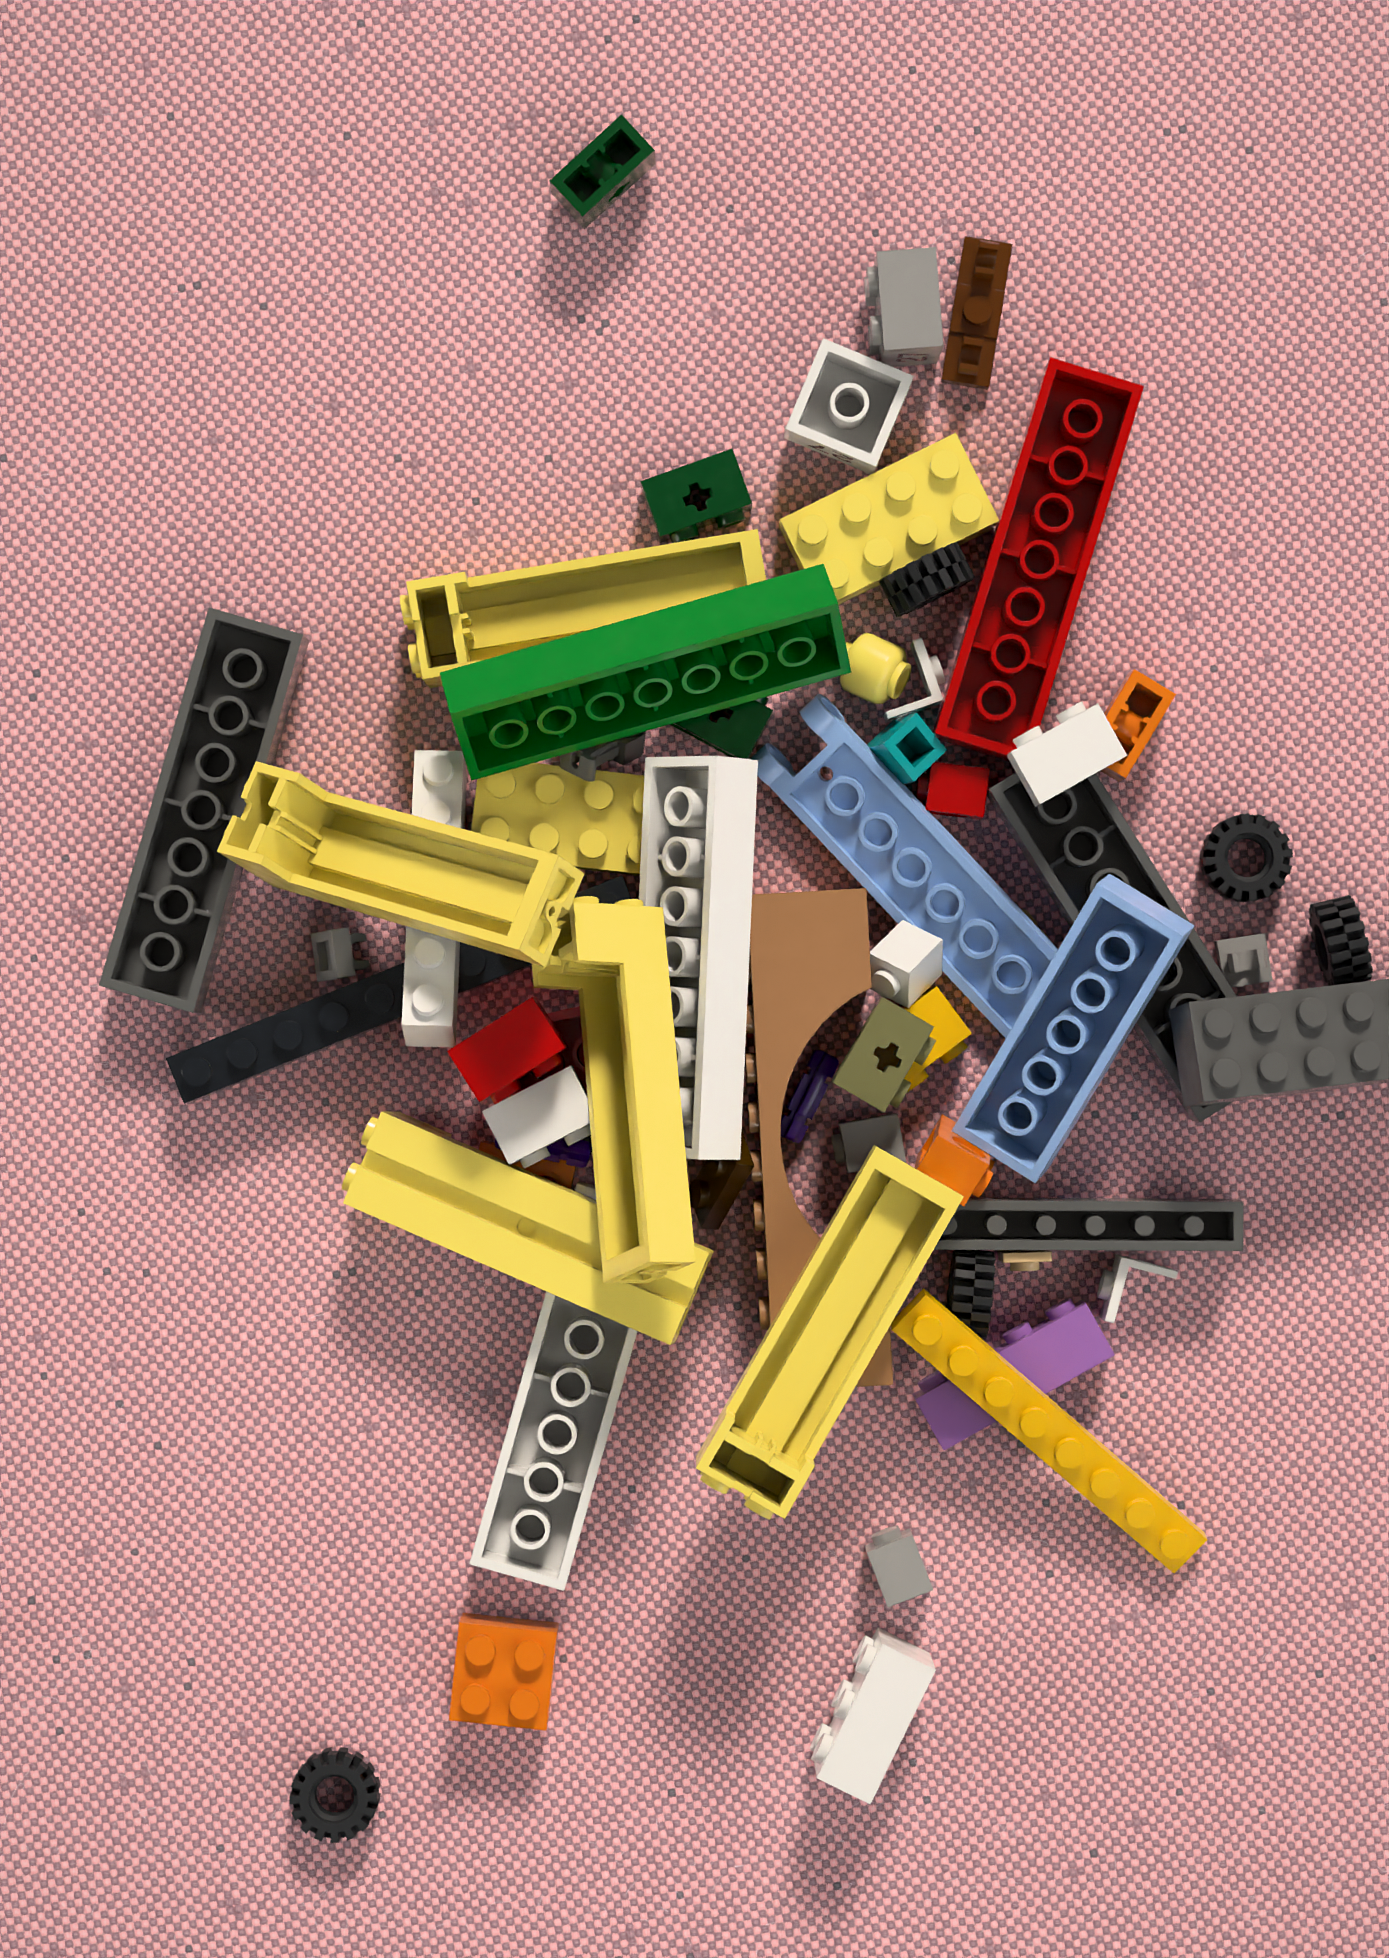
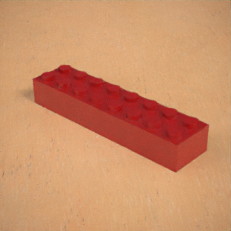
(1038, 558)

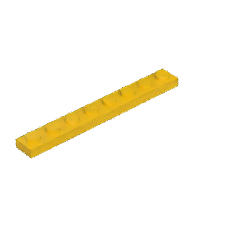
(1048, 1430)

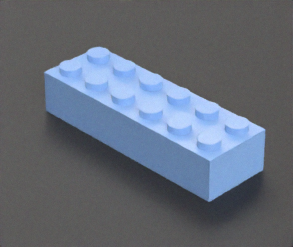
(1072, 1027)

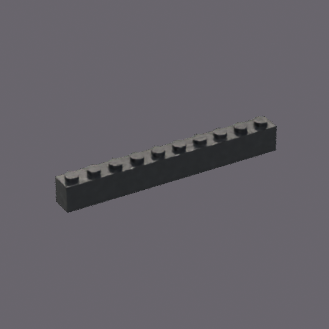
(332, 1018)

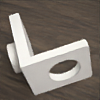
(931, 676)
(1113, 1282)

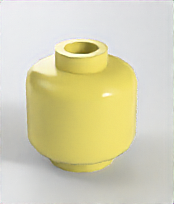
(877, 669)

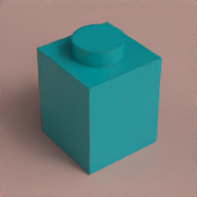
(907, 747)

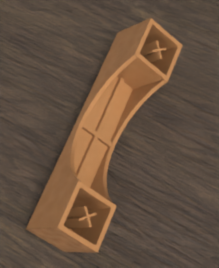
(803, 966)

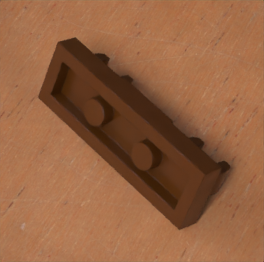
(976, 312)

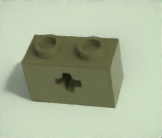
(884, 1026)

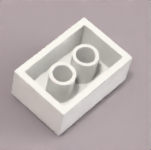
(871, 1714)

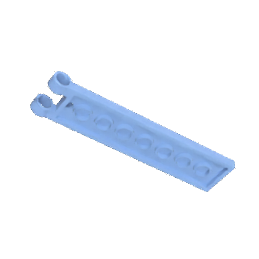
(912, 865)

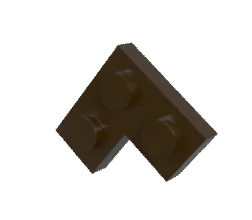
(718, 1187)

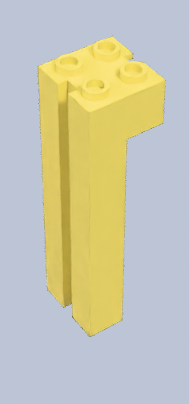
(506, 611)
(400, 866)
(632, 1082)
(507, 1222)
(826, 1334)

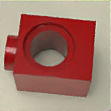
(954, 790)

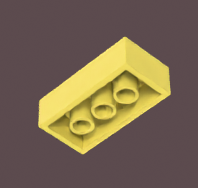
(891, 518)
(556, 812)

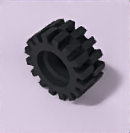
(927, 579)
(1275, 851)
(1340, 941)
(972, 1288)
(335, 1824)

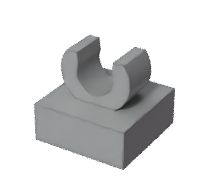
(334, 954)
(1244, 960)

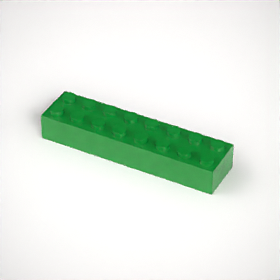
(646, 672)

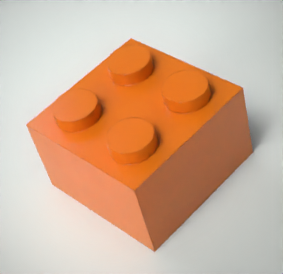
(503, 1671)

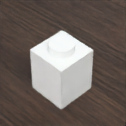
(906, 963)

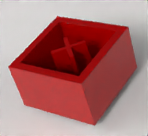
(509, 1050)

